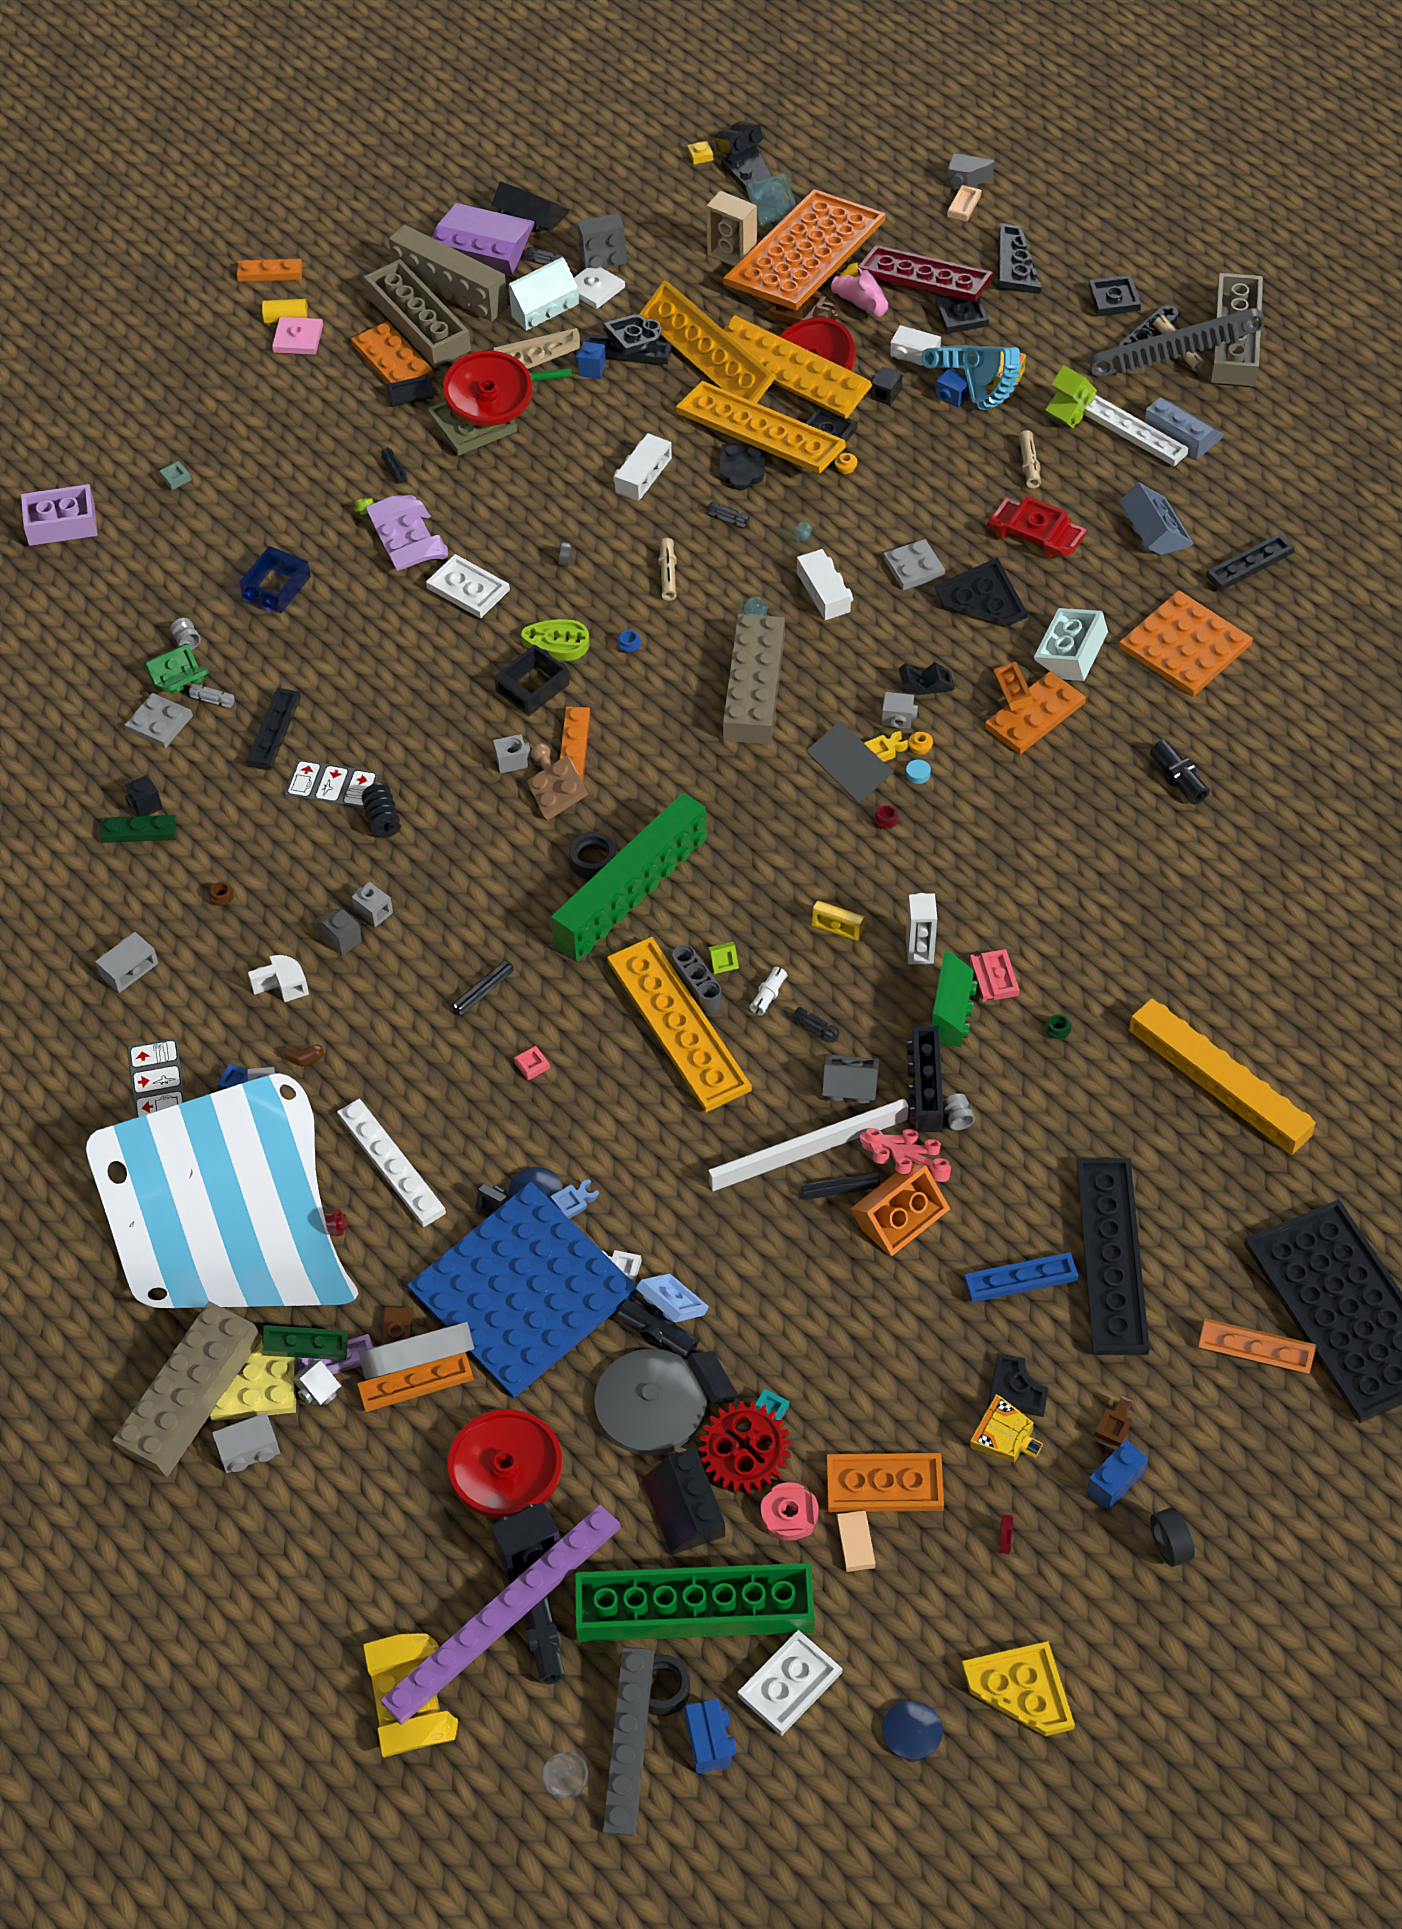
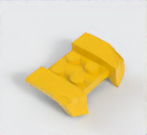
(388, 1664)

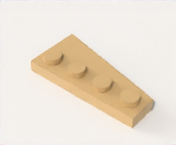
(543, 348)

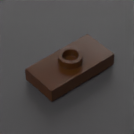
(397, 1324)

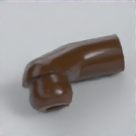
(306, 1056)

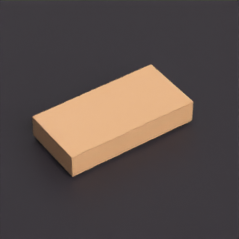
(964, 203)
(856, 1541)

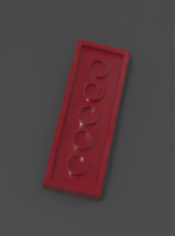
(926, 273)

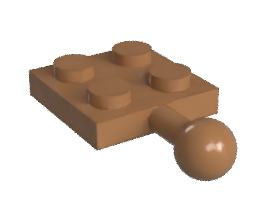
(557, 784)

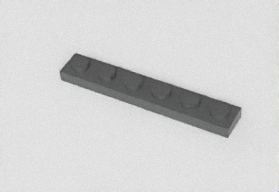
(628, 1742)

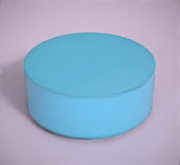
(918, 771)

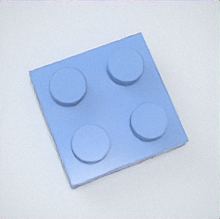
(672, 1298)

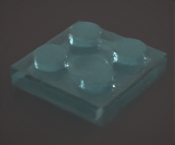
(772, 198)

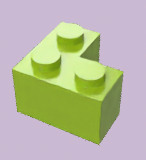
(1072, 397)

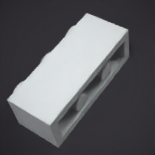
(642, 467)
(824, 584)
(921, 928)

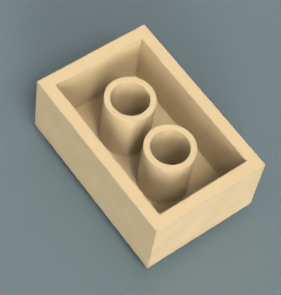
(730, 228)

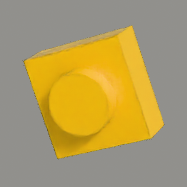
(700, 152)

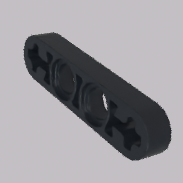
(1144, 329)

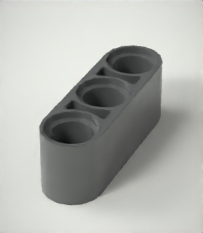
(693, 969)

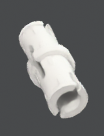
(768, 991)

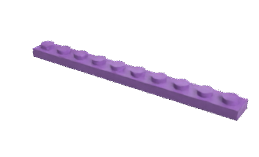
(500, 1615)

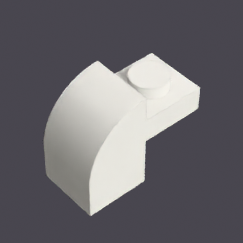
(282, 973)

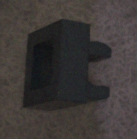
(490, 1199)

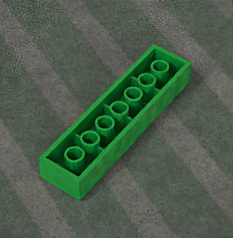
(629, 877)
(694, 1602)

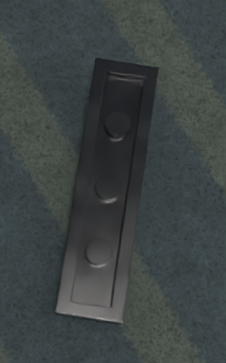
(659, 354)
(1250, 562)
(273, 728)

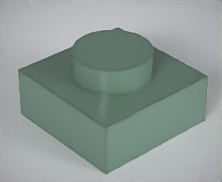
(175, 475)

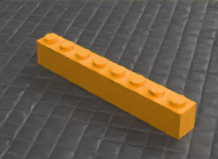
(1222, 1076)

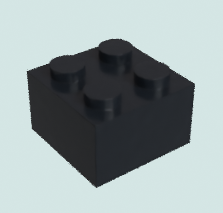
(524, 1538)

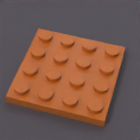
(1185, 643)

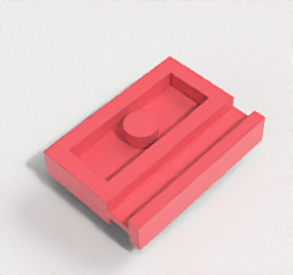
(994, 975)

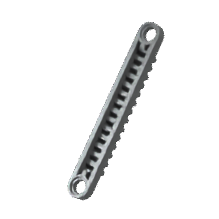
(1177, 342)

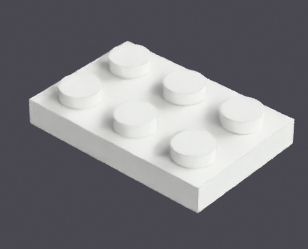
(467, 586)
(789, 1682)

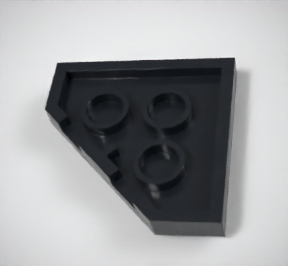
(983, 594)

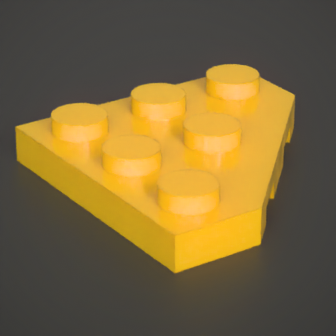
(1023, 1686)

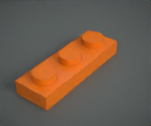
(269, 270)
(1013, 686)

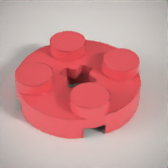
(786, 1527)

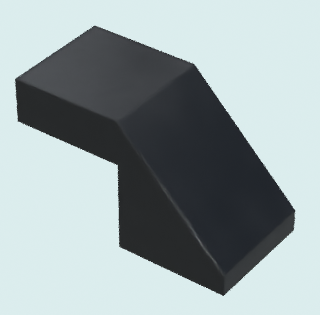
(929, 681)

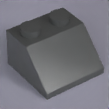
(850, 1078)

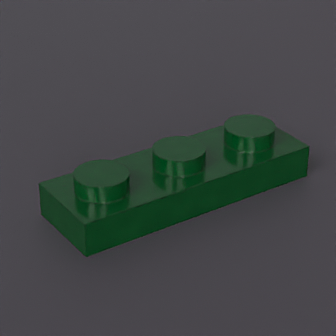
(138, 828)
(304, 1342)

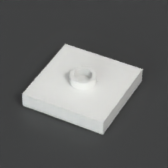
(597, 286)

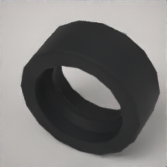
(587, 841)
(1172, 1536)
(672, 1705)

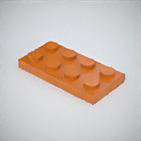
(390, 354)
(1052, 704)
(885, 1482)

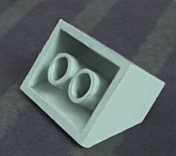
(543, 294)
(1072, 643)

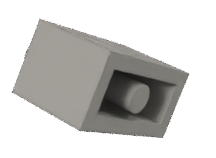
(126, 962)
(246, 1443)

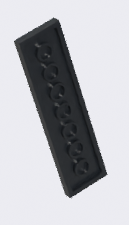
(1112, 1257)

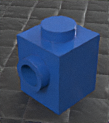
(591, 360)
(952, 387)

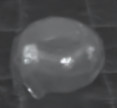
(565, 1775)

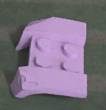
(404, 532)

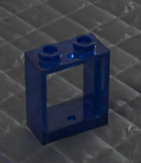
(281, 562)

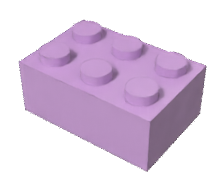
(59, 514)

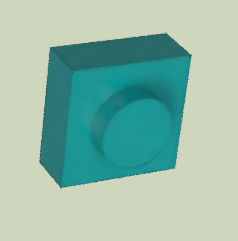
(773, 1403)

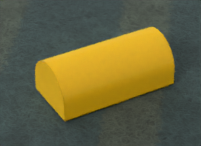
(284, 308)
(838, 920)

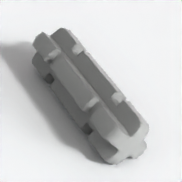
(211, 695)

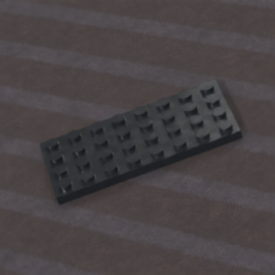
(1339, 1302)

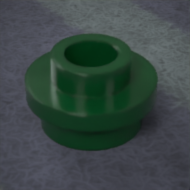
(1061, 1021)

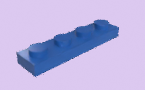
(1020, 1277)

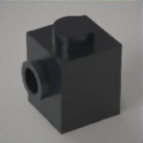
(886, 385)
(143, 796)

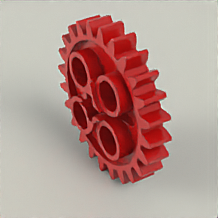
(727, 1465)

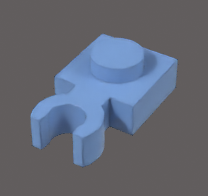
(574, 1201)

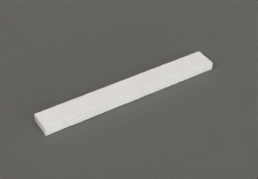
(807, 1145)

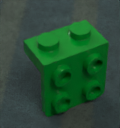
(175, 669)

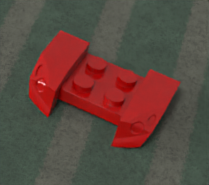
(1038, 524)

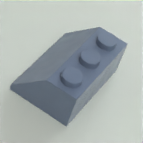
(1182, 427)
(1154, 520)

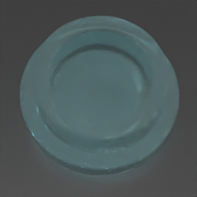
(803, 531)
(755, 606)

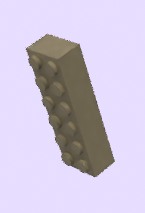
(451, 272)
(417, 313)
(1238, 360)
(754, 679)
(187, 1389)

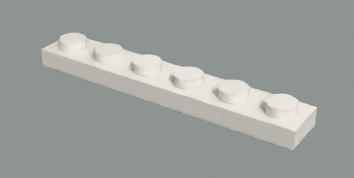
(1136, 431)
(391, 1163)

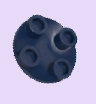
(541, 1177)
(912, 1730)

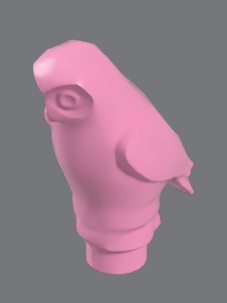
(862, 292)

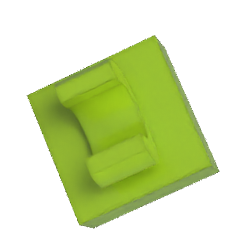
(723, 957)

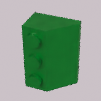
(953, 1000)

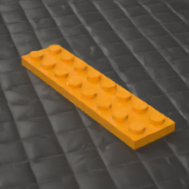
(707, 344)
(800, 369)
(761, 427)
(679, 1024)

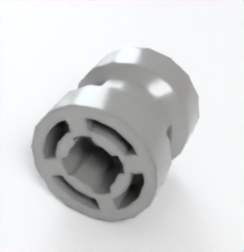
(184, 632)
(957, 1109)

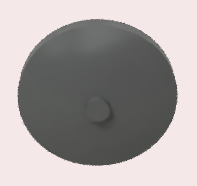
(650, 1402)

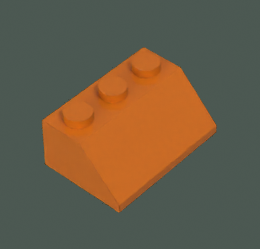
(900, 1208)

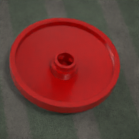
(824, 338)
(487, 388)
(504, 1463)

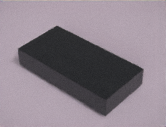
(410, 390)
(712, 1377)

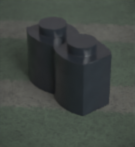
(738, 137)

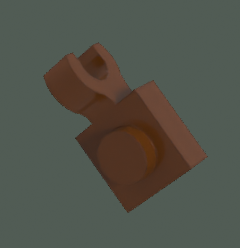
(1115, 1424)

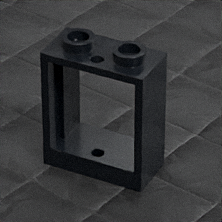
(528, 702)

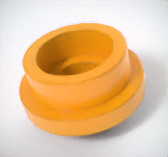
(845, 463)
(920, 742)

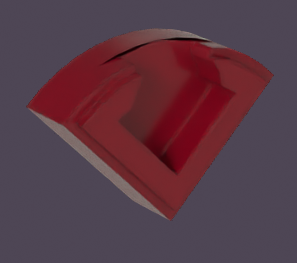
(1005, 1534)

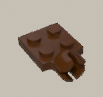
(813, 307)

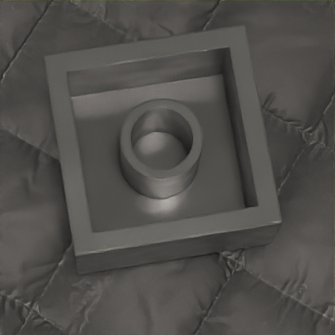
(602, 241)

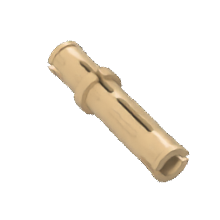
(1165, 326)
(1030, 466)
(666, 550)

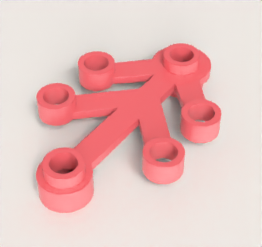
(905, 1153)

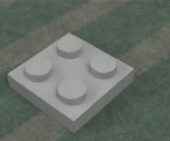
(914, 564)
(158, 720)

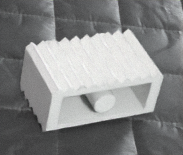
(910, 344)

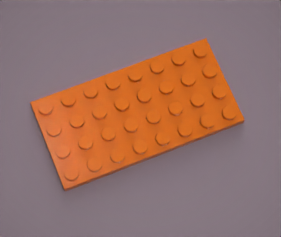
(804, 249)

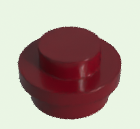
(886, 817)
(336, 1222)

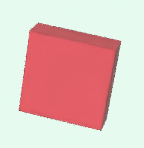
(531, 1063)

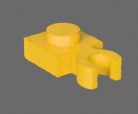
(887, 748)

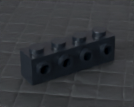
(927, 1079)

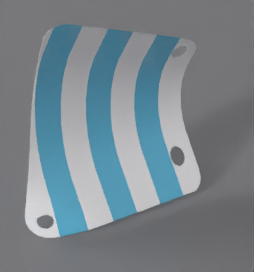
(246, 1219)

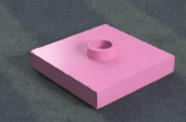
(297, 335)

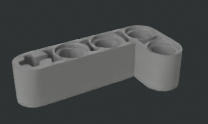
(416, 1350)

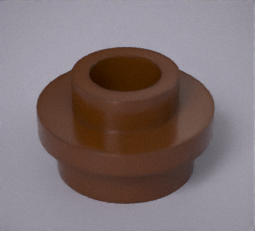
(218, 889)

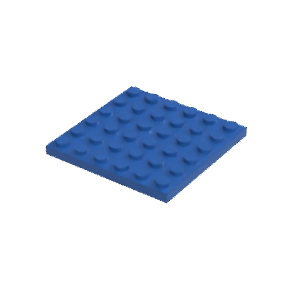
(524, 1287)

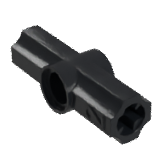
(1179, 771)
(657, 1328)
(544, 1643)

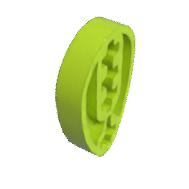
(562, 629)

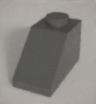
(969, 170)
(338, 929)

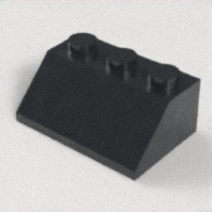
(528, 206)
(684, 1502)

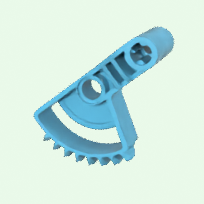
(980, 367)

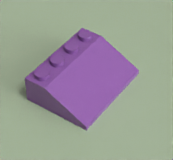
(485, 236)

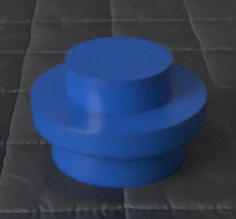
(629, 641)

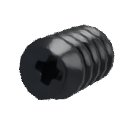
(380, 810)

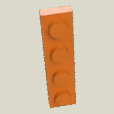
(576, 736)
(1257, 1346)
(415, 1381)

